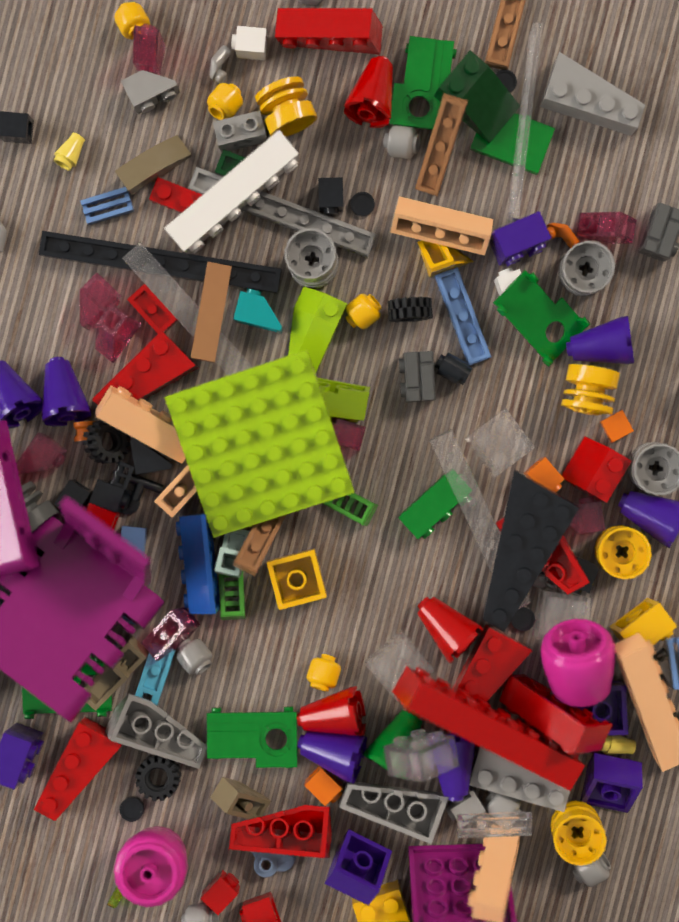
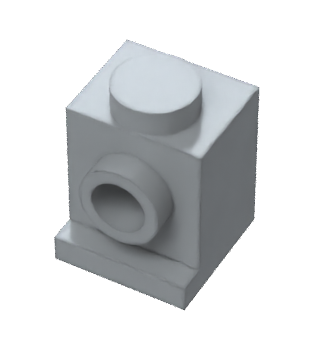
(470, 805)

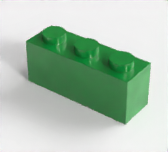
(429, 509)

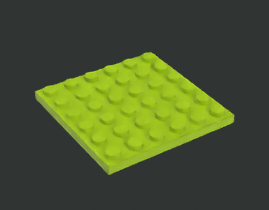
(260, 443)

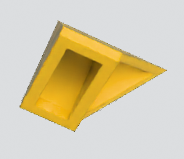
(441, 258)

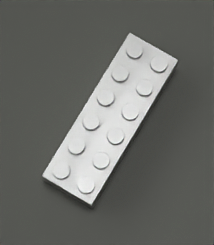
(233, 192)

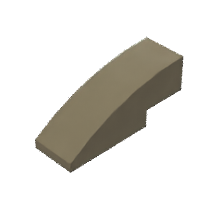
(153, 164)
(111, 679)

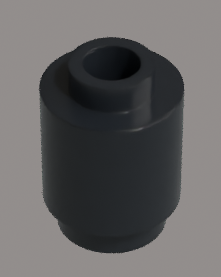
(453, 368)

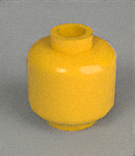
(129, 15)
(224, 101)
(363, 311)
(323, 673)

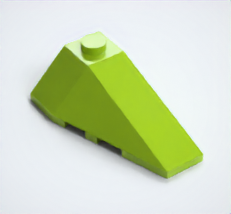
(315, 324)

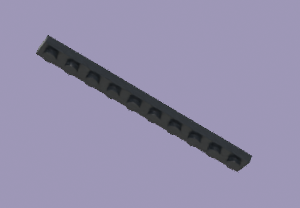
(175, 263)

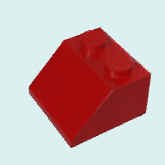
(595, 469)

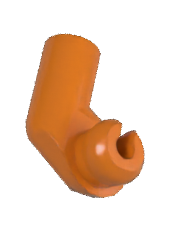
(564, 232)

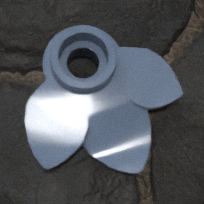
(278, 862)

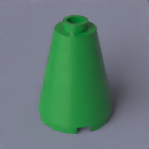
(400, 726)

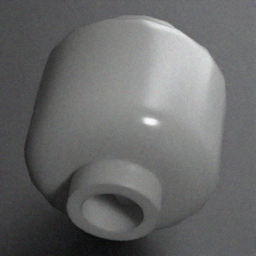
(402, 142)
(194, 656)
(502, 804)
(593, 873)
(199, 913)

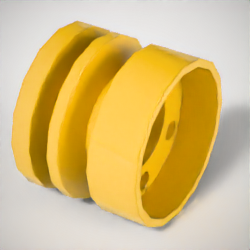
(286, 107)
(590, 389)
(636, 555)
(575, 845)

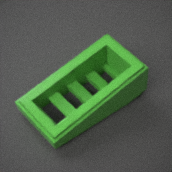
(368, 514)
(232, 615)

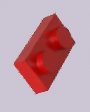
(173, 195)
(152, 309)

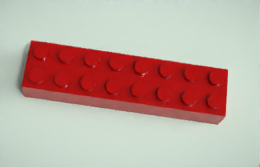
(486, 727)

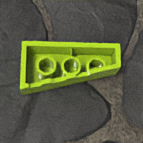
(344, 399)

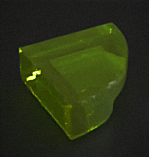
(115, 898)

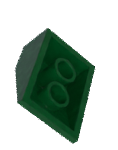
(488, 99)

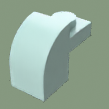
(228, 552)

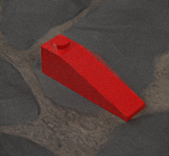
(562, 566)
(288, 832)

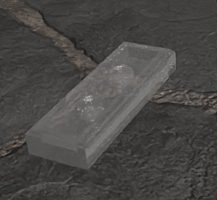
(494, 824)

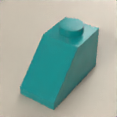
(255, 311)

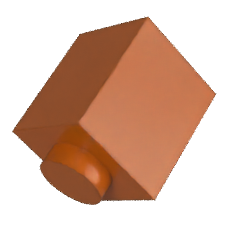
(545, 474)
(324, 785)

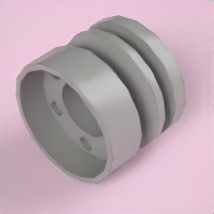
(302, 249)
(598, 262)
(660, 481)

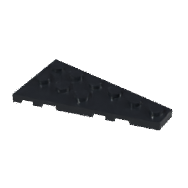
(529, 534)

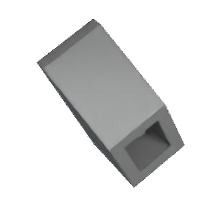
(149, 89)

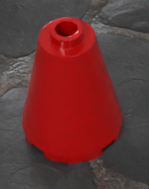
(372, 94)
(448, 627)
(335, 714)

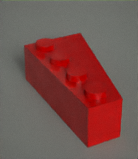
(330, 29)
(151, 369)
(490, 663)
(558, 721)
(80, 762)

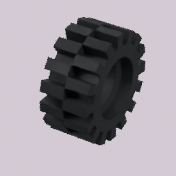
(410, 309)
(95, 445)
(148, 787)

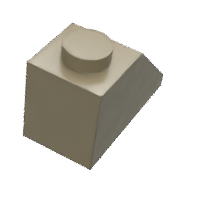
(239, 799)

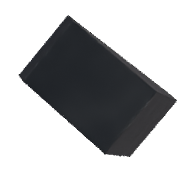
(147, 459)

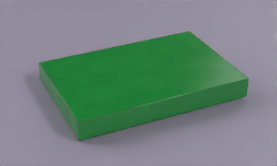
(503, 145)

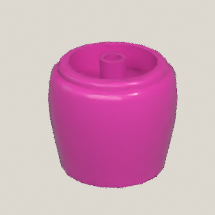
(579, 662)
(151, 866)

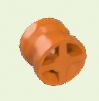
(80, 429)

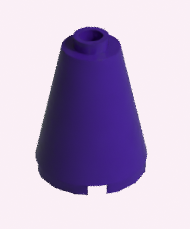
(603, 343)
(62, 395)
(16, 398)
(652, 514)
(334, 753)
(457, 780)

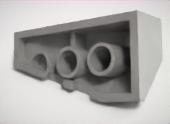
(150, 729)

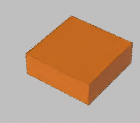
(616, 426)

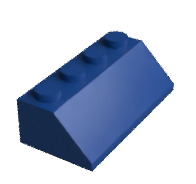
(199, 564)

